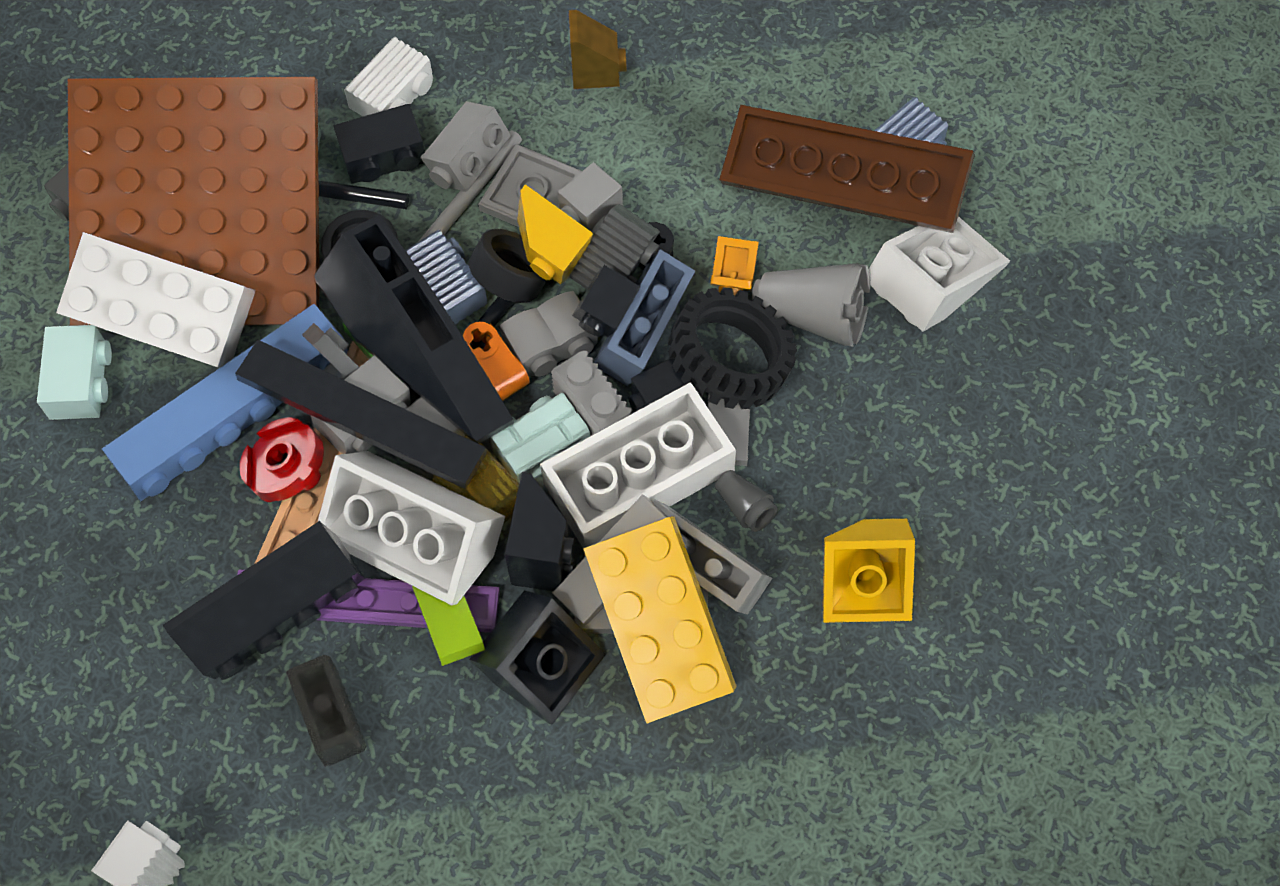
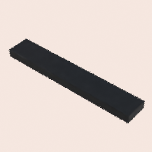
(361, 414)

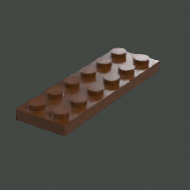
(847, 168)

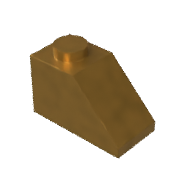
(594, 53)

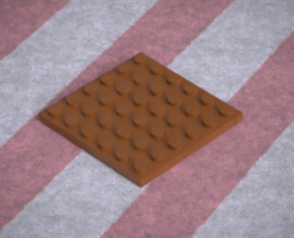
(203, 178)

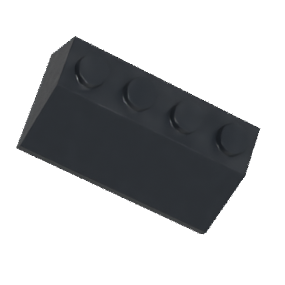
(266, 602)

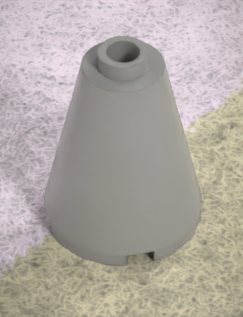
(819, 299)

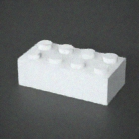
(155, 301)
(655, 452)

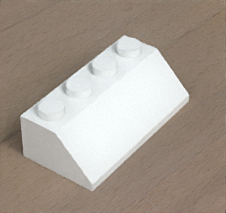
(409, 525)

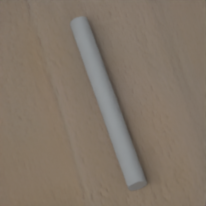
(463, 199)

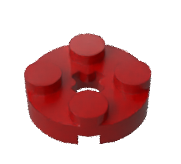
(296, 473)

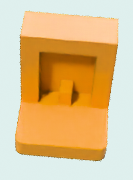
(734, 264)

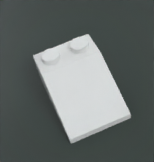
(934, 271)

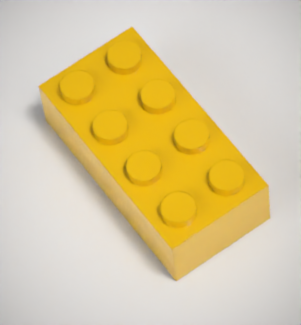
(660, 619)

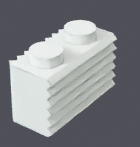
(390, 79)
(140, 858)

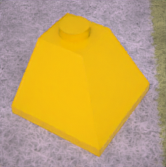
(550, 236)
(869, 572)

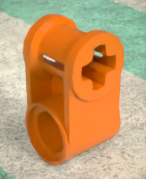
(496, 359)

